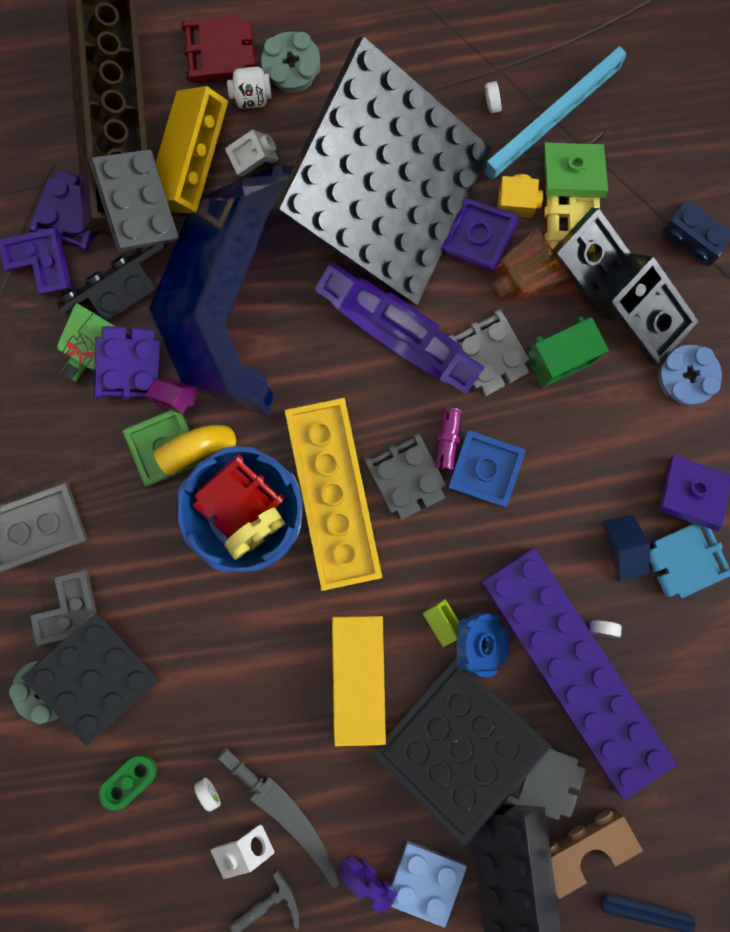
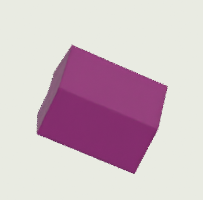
(171, 394)

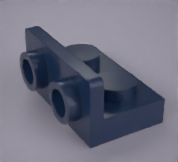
(697, 233)

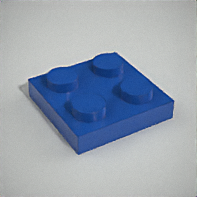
(486, 469)

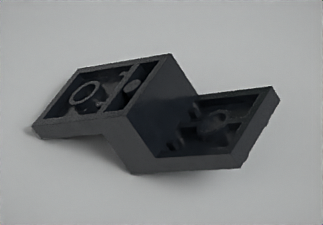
(625, 286)

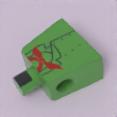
(79, 341)

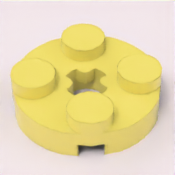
(252, 535)

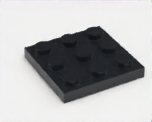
(90, 678)

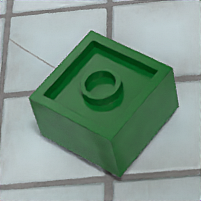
(566, 352)

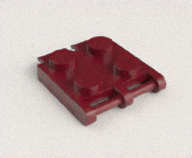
(219, 47)

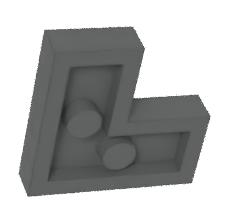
(75, 607)

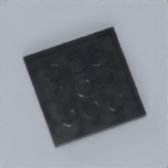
(461, 752)

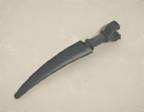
(284, 810)

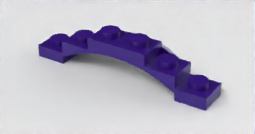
(399, 327)

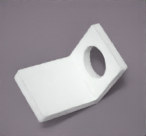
(237, 857)

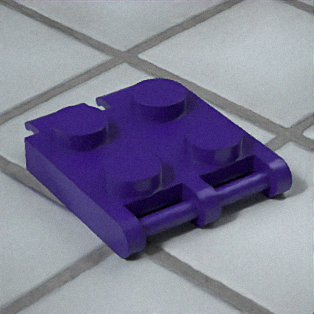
(62, 209)
(125, 362)

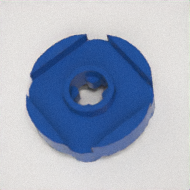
(471, 655)

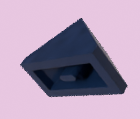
(628, 547)

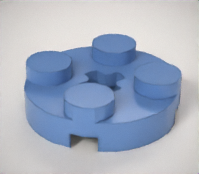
(680, 389)

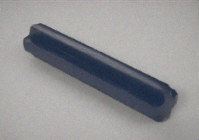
(647, 913)

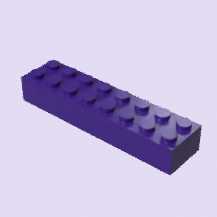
(577, 673)

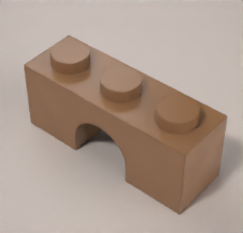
(607, 833)

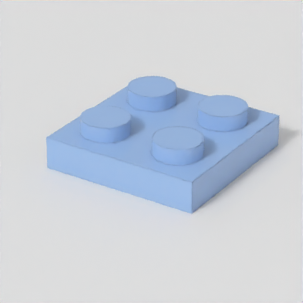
(427, 883)

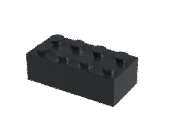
(516, 871)

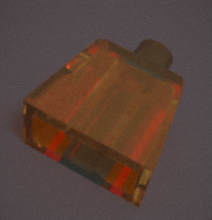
(529, 269)

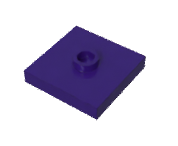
(480, 234)
(695, 493)

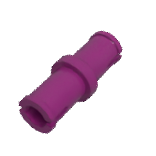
(448, 439)

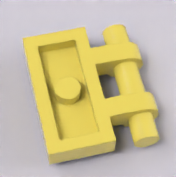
(574, 211)

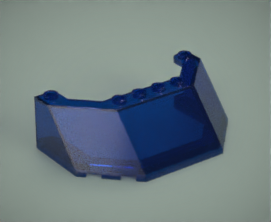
(205, 282)

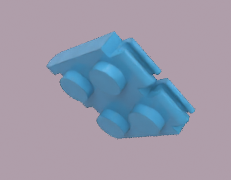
(688, 561)

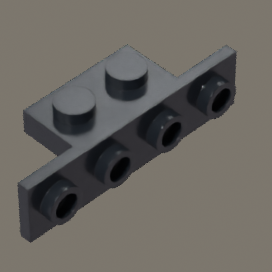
(116, 287)

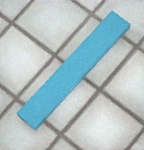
(555, 113)

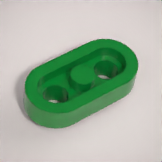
(129, 781)

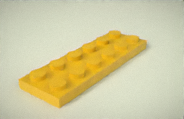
(333, 494)

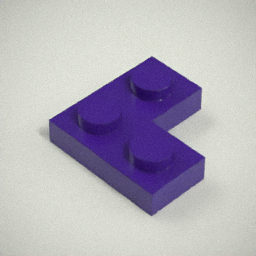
(43, 252)

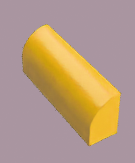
(189, 146)
(358, 680)

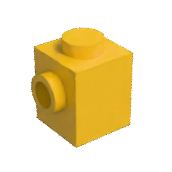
(519, 195)

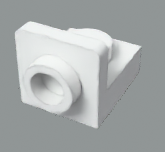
(251, 152)

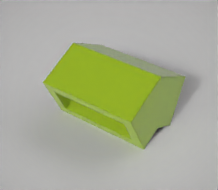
(442, 622)

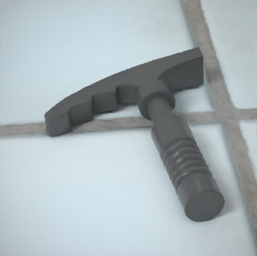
(260, 908)

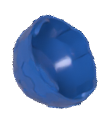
(209, 541)

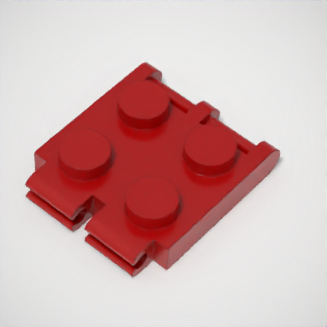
(235, 497)

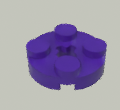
(363, 883)

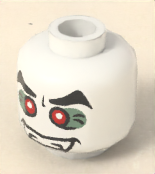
(249, 87)

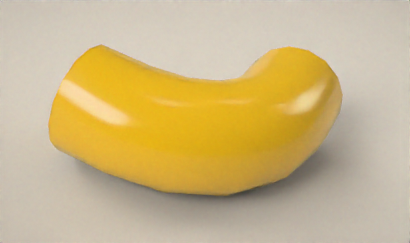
(193, 447)

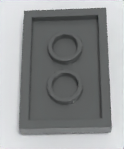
(133, 200)
(39, 527)

